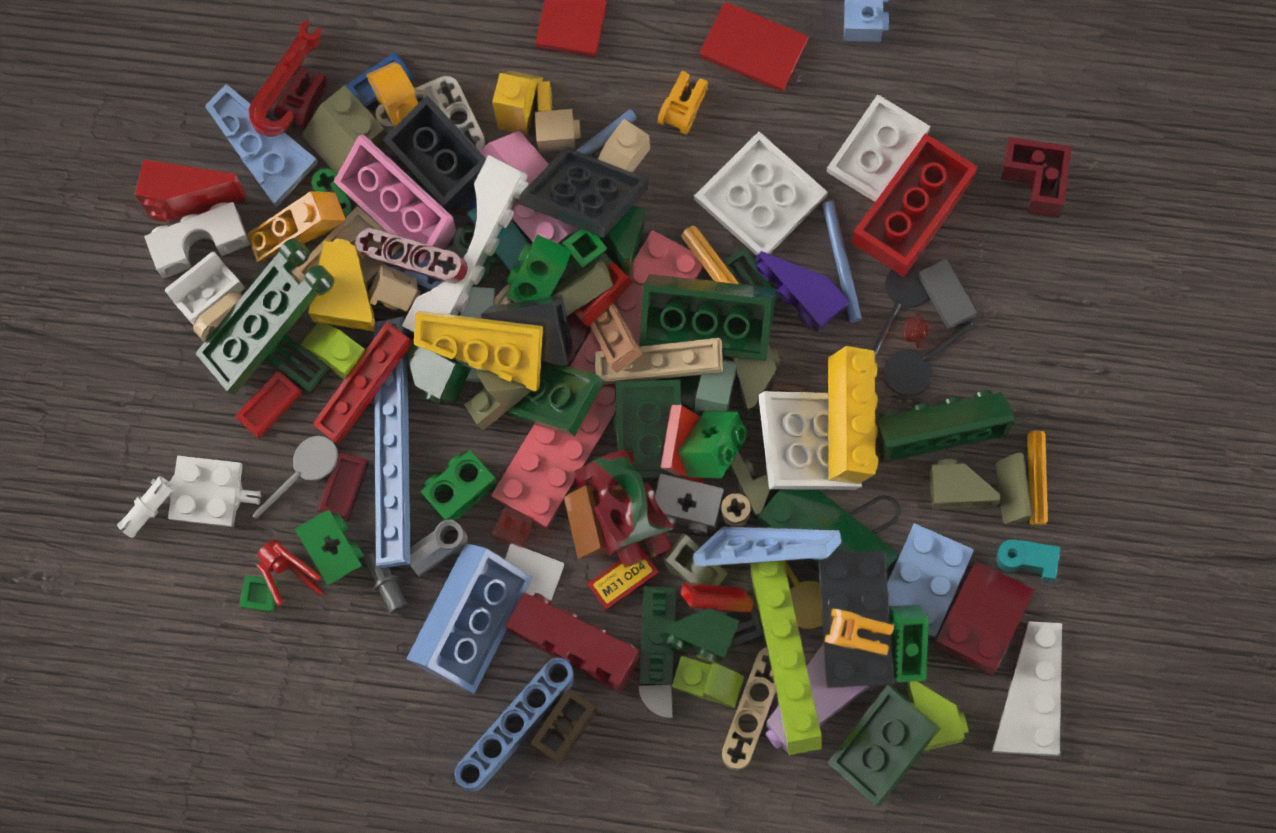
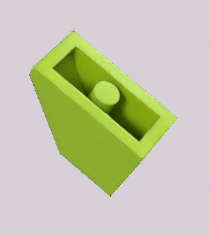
(333, 348)
(941, 712)

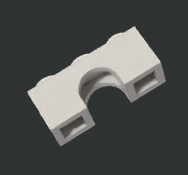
(171, 244)

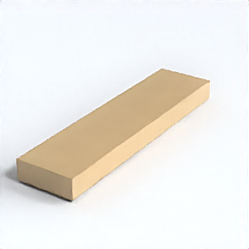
(666, 361)

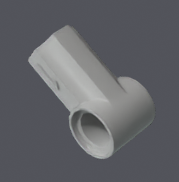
(432, 548)

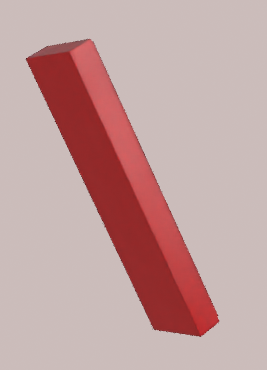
(363, 382)

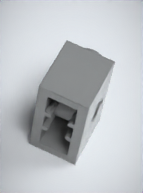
(705, 500)

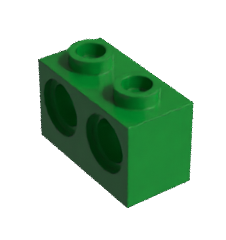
(539, 271)
(464, 493)

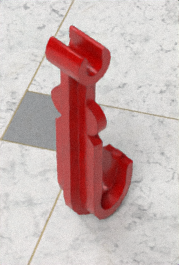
(278, 81)

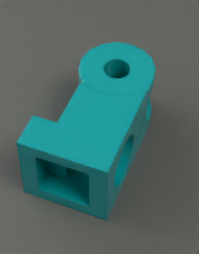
(1029, 556)

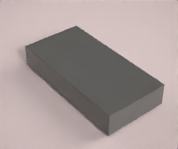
(947, 294)

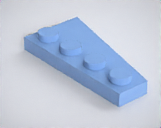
(750, 545)

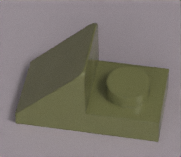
(494, 399)
(755, 491)
(681, 563)

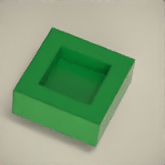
(257, 595)

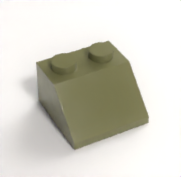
(337, 127)

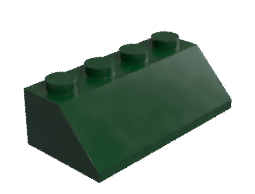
(703, 309)
(943, 426)
(815, 511)

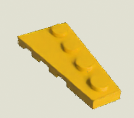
(485, 344)

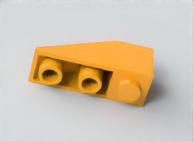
(304, 219)

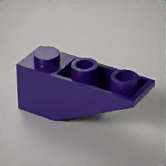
(808, 291)

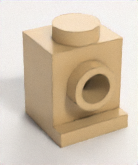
(393, 289)

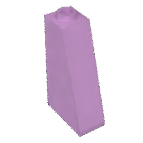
(827, 700)

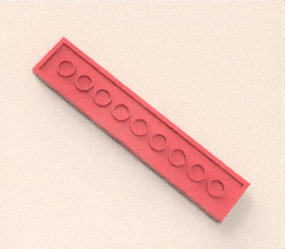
(547, 458)

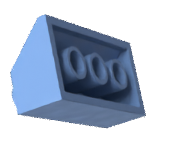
(469, 617)

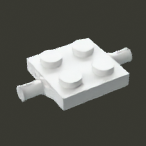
(207, 491)

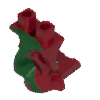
(635, 523)

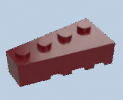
(566, 637)

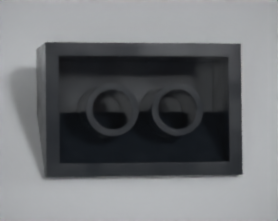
(437, 153)

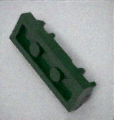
(656, 655)

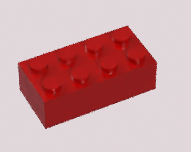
(914, 205)

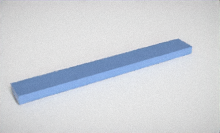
(392, 464)

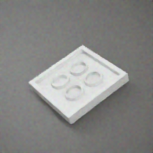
(760, 195)
(797, 440)

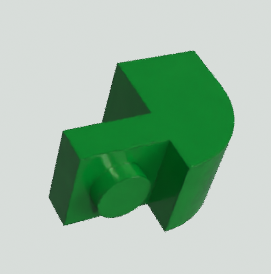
(585, 249)

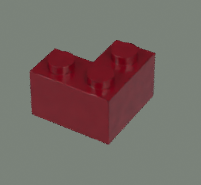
(1044, 167)

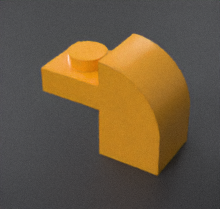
(393, 91)

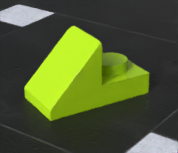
(708, 681)

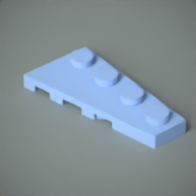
(274, 161)

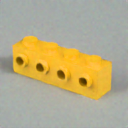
(852, 415)

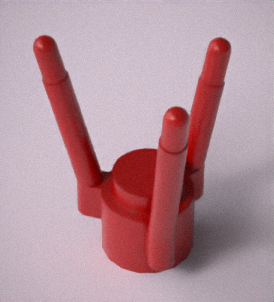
(278, 559)

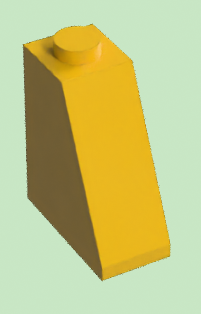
(515, 101)
(348, 299)

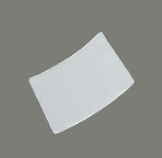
(540, 567)

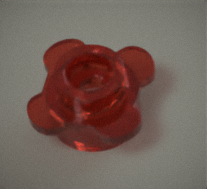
(916, 329)

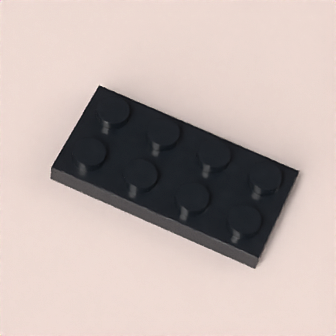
(856, 585)

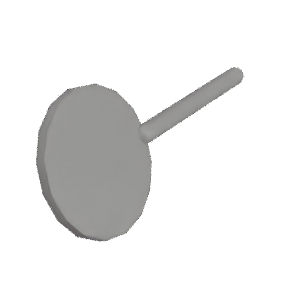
(311, 461)

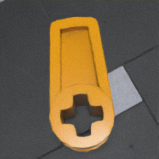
(682, 113)
(849, 635)

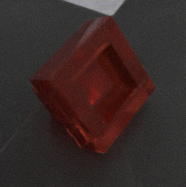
(513, 527)

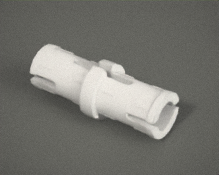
(146, 507)

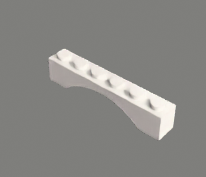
(496, 193)

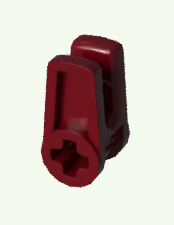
(301, 106)

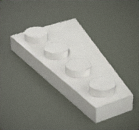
(1034, 698)

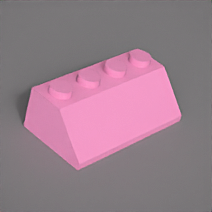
(522, 155)
(393, 197)

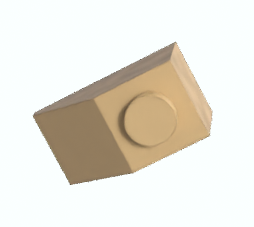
(626, 147)

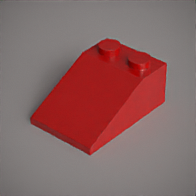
(179, 190)

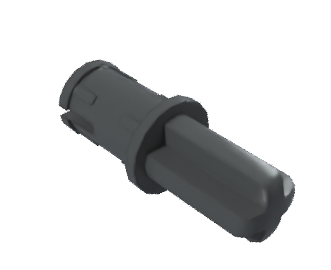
(387, 584)

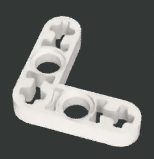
(434, 91)

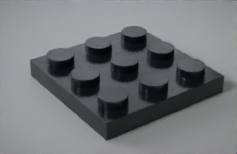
(584, 192)

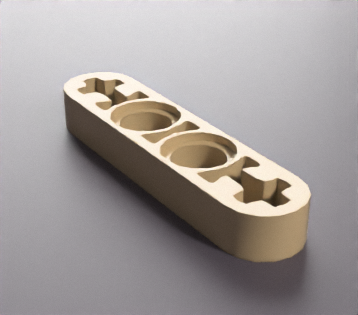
(749, 707)

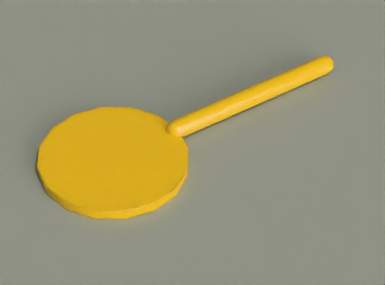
(805, 601)

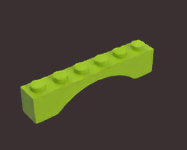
(786, 657)

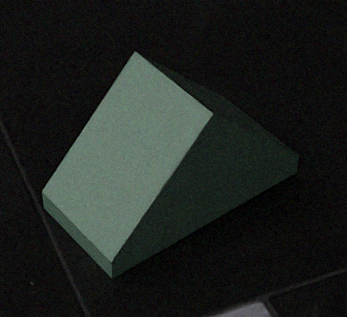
(715, 390)

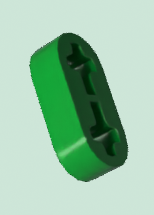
(341, 195)

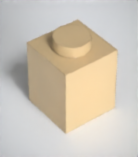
(556, 130)

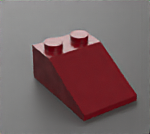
(983, 618)

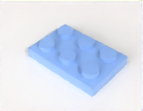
(928, 574)

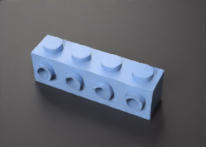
(865, 20)

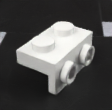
(203, 287)

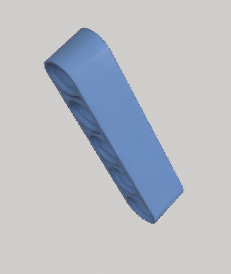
(508, 740)

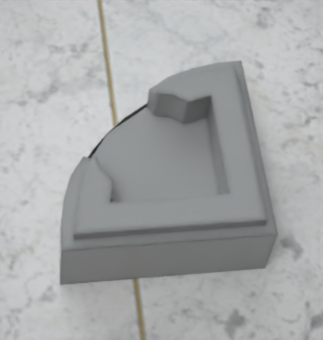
(658, 699)

